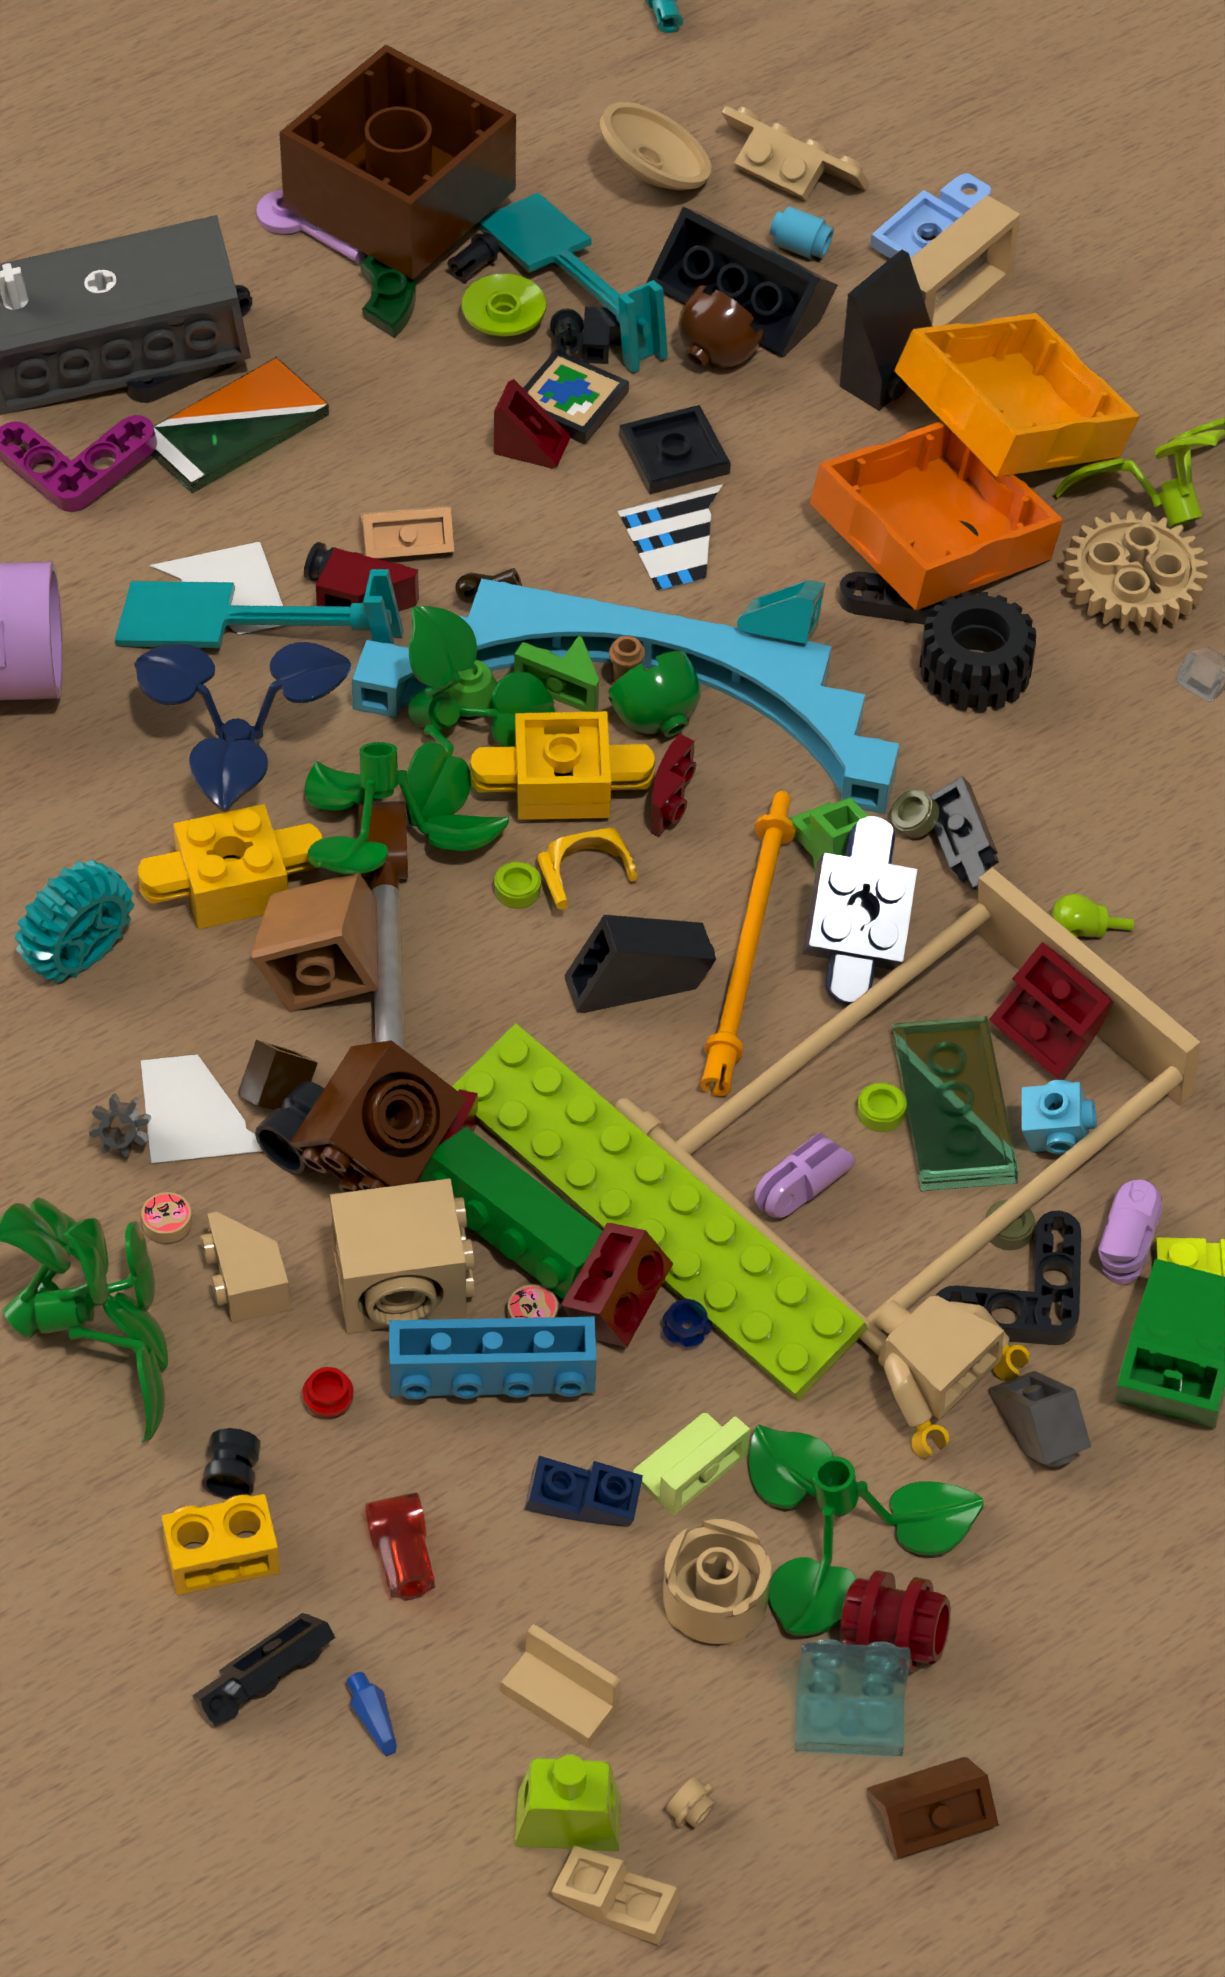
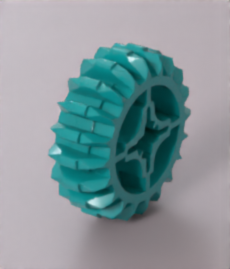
(74, 920)

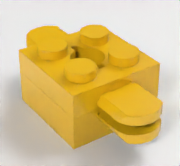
(562, 745)
(228, 887)

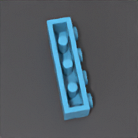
(492, 1357)

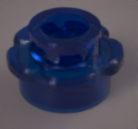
(686, 1312)

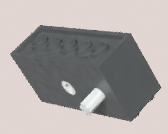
(117, 314)

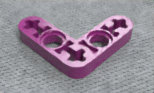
(69, 472)

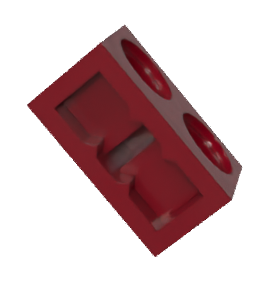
(618, 1282)

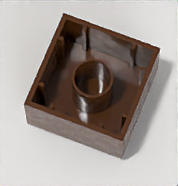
(398, 161)

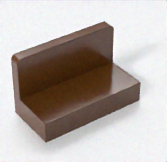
(935, 1806)

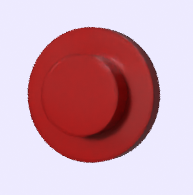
(328, 1392)

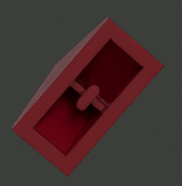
(526, 430)

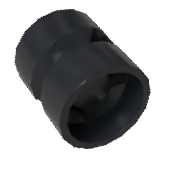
(282, 1124)

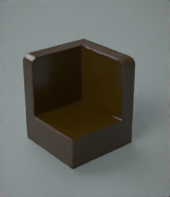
(274, 1074)

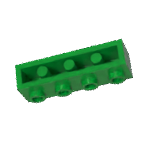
(514, 1210)

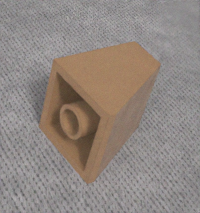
(319, 942)

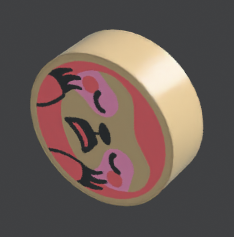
(166, 1217)
(532, 1302)

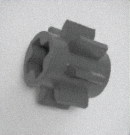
(127, 1114)

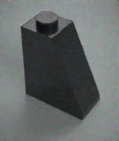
(638, 961)

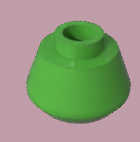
(474, 687)

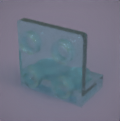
(851, 1698)

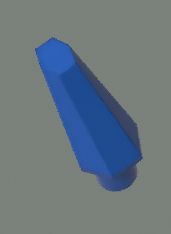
(372, 1709)

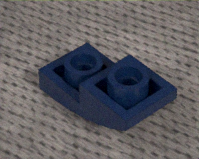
(578, 1494)

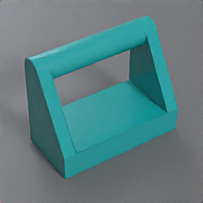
(785, 613)

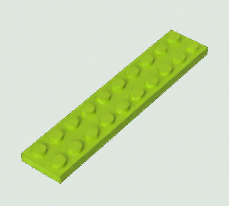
(626, 1179)

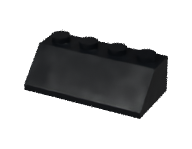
(772, 288)

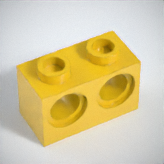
(224, 1556)

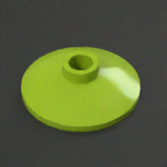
(503, 304)

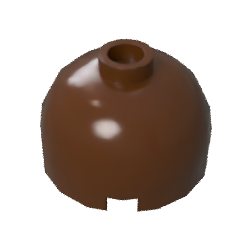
(717, 330)

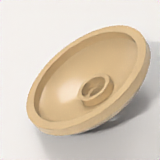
(654, 147)

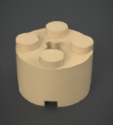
(716, 1582)

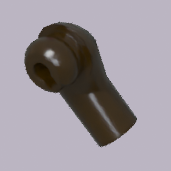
(468, 584)

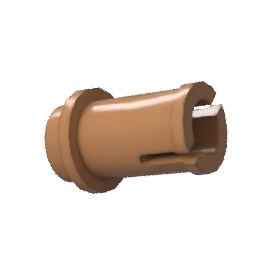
(625, 654)

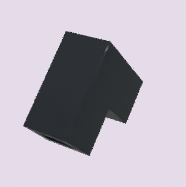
(599, 333)

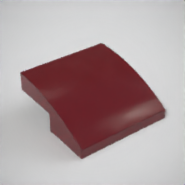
(1052, 1011)

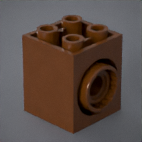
(377, 1119)

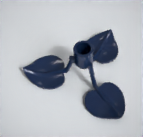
(234, 762)

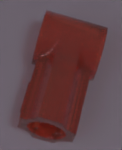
(399, 1533)

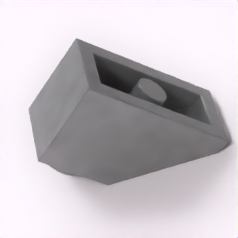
(1043, 1417)

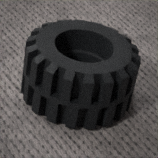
(971, 676)

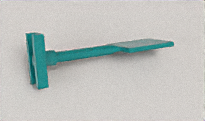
(541, 235)
(199, 612)

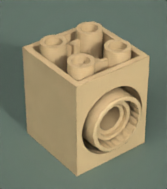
(401, 1254)

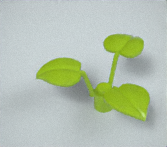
(1179, 493)

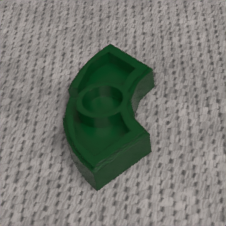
(391, 297)

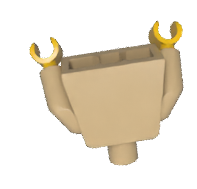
(939, 1358)

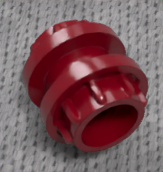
(907, 1618)

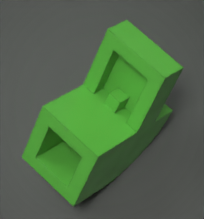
(827, 827)

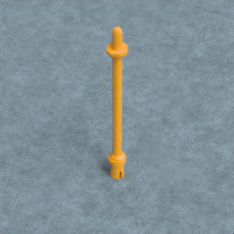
(724, 1047)

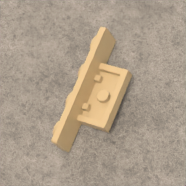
(786, 161)

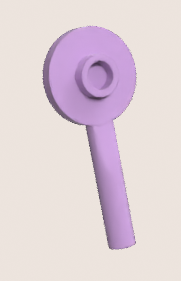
(281, 221)

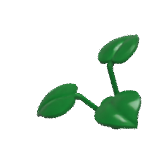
(438, 650)
(377, 779)
(41, 1235)
(74, 1306)
(794, 1464)

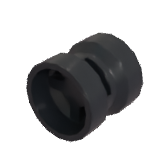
(231, 1463)

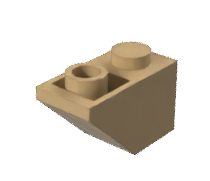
(248, 1268)

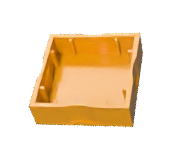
(1016, 394)

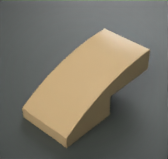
(613, 1896)

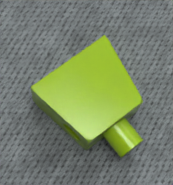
(568, 1805)

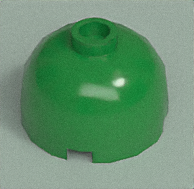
(657, 697)

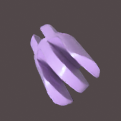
(802, 1176)
(1130, 1230)

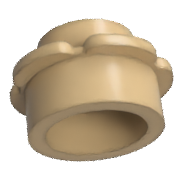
(691, 1803)

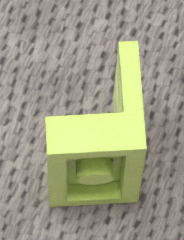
(693, 1461)

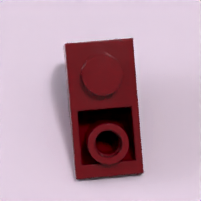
(347, 576)

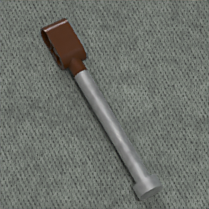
(389, 828)

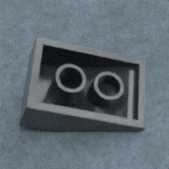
(877, 328)

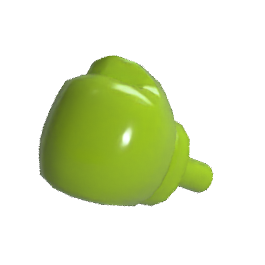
(1085, 917)

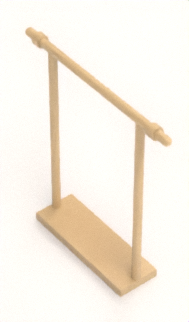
(1015, 929)

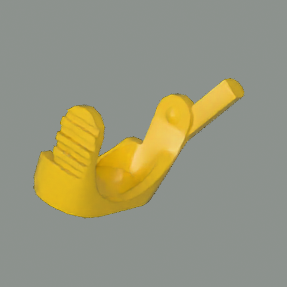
(601, 839)

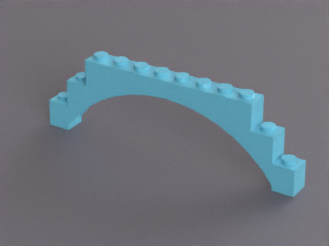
(764, 672)

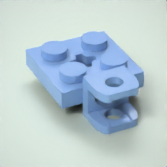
(927, 216)

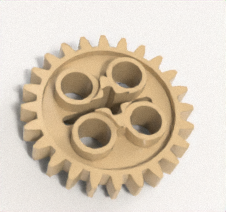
(1135, 570)

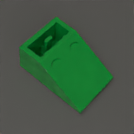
(1177, 1346)

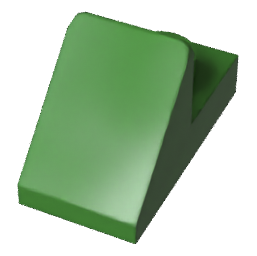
(567, 679)

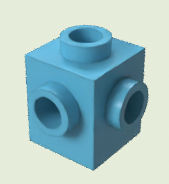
(1056, 1116)

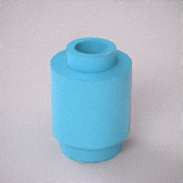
(801, 233)

